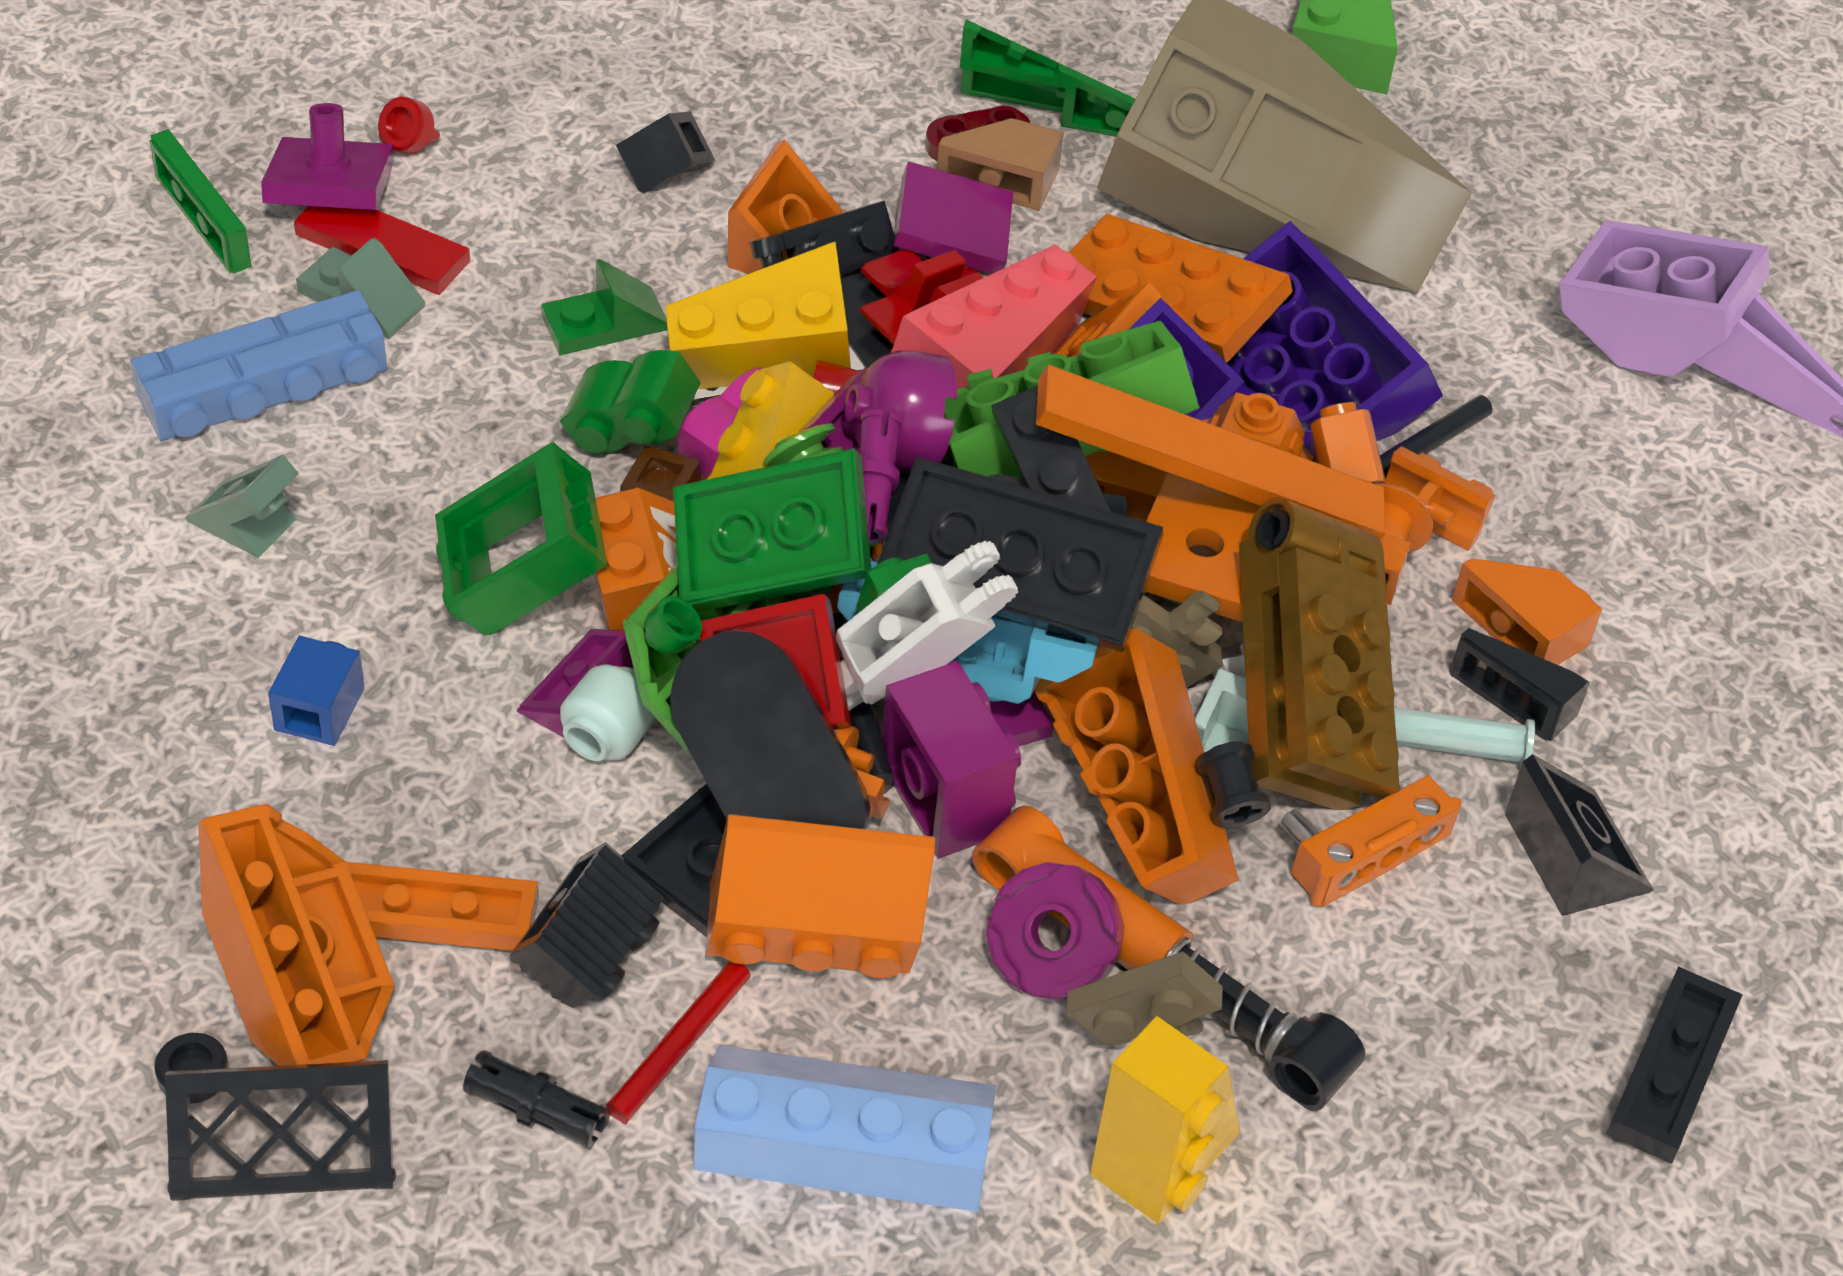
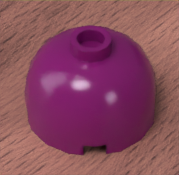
(915, 389)

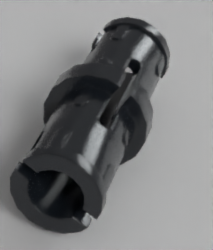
(536, 1099)

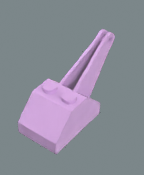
(1688, 298)

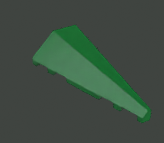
(1015, 74)

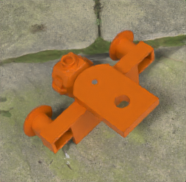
(1207, 525)

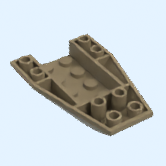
(1262, 132)

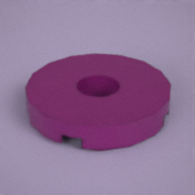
(1093, 922)

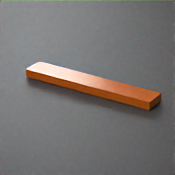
(1201, 450)

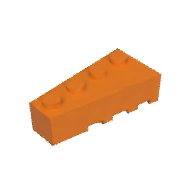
(1138, 756)

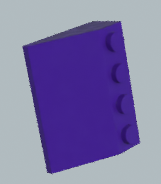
(1330, 346)

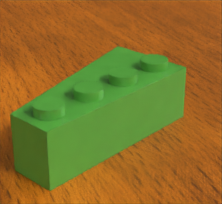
(1352, 38)
(1134, 361)

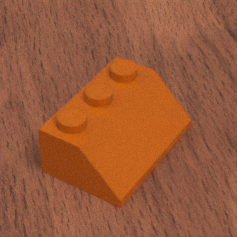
(819, 896)

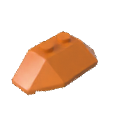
(291, 938)

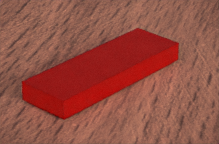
(420, 254)

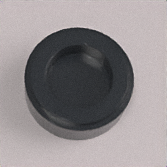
(190, 1052)

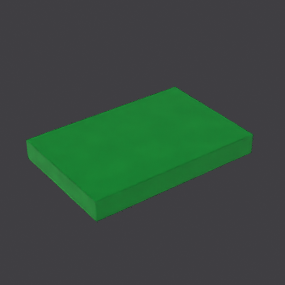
(772, 531)

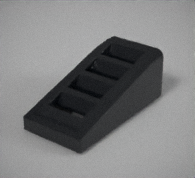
(1530, 684)

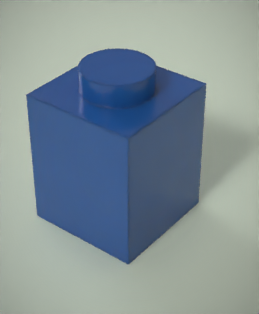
(316, 690)

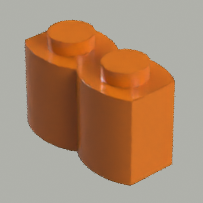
(1347, 442)

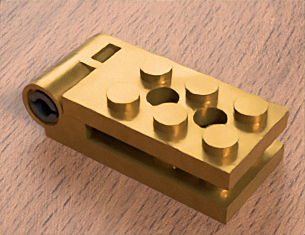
(1317, 657)

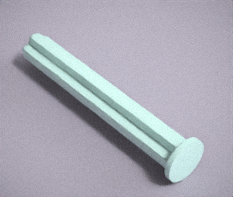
(1464, 735)

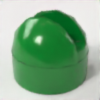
(672, 626)

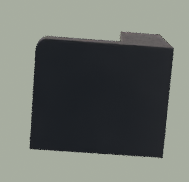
(665, 150)

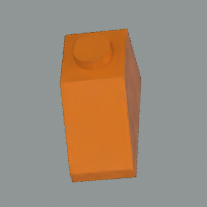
(1528, 607)

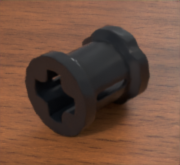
(1233, 784)

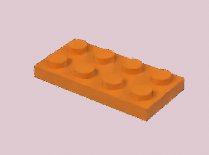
(1209, 289)

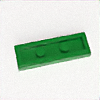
(200, 202)

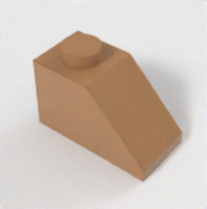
(1006, 156)

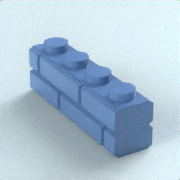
(259, 365)

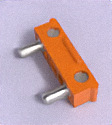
(1370, 840)

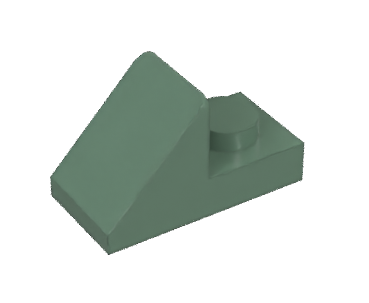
(371, 272)
(249, 507)

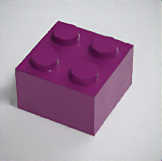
(949, 757)

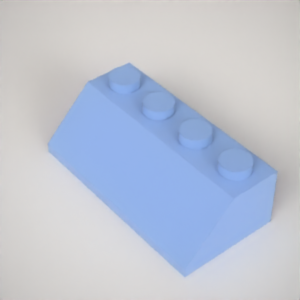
(844, 1127)

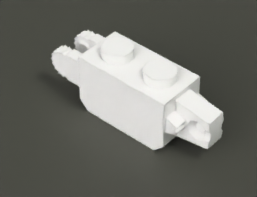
(921, 623)

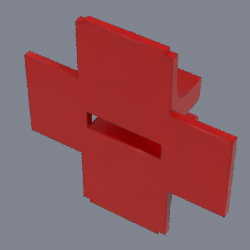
(911, 285)

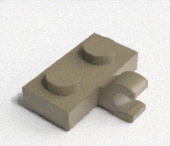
(1186, 632)
(1125, 1003)

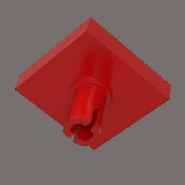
(809, 635)

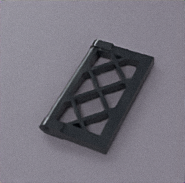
(239, 1084)

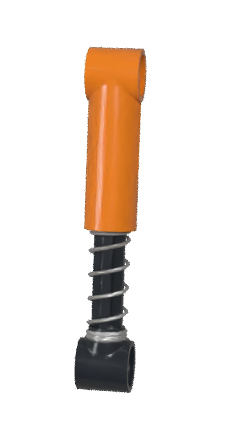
(1305, 1054)

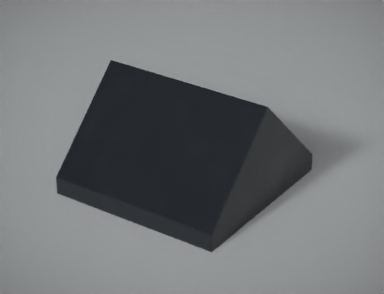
(1572, 839)

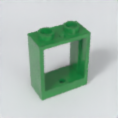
(541, 484)

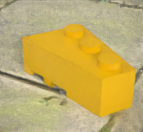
(764, 320)
(773, 407)
(1163, 1121)

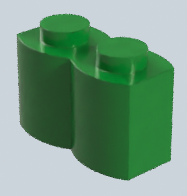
(630, 401)

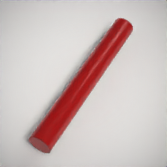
(677, 1041)

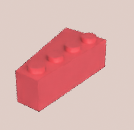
(1003, 316)

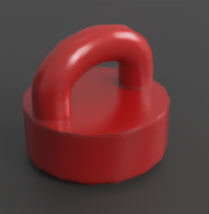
(407, 125)

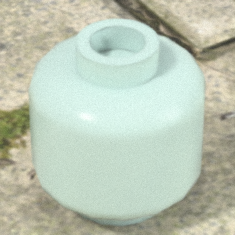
(605, 714)

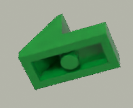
(613, 313)

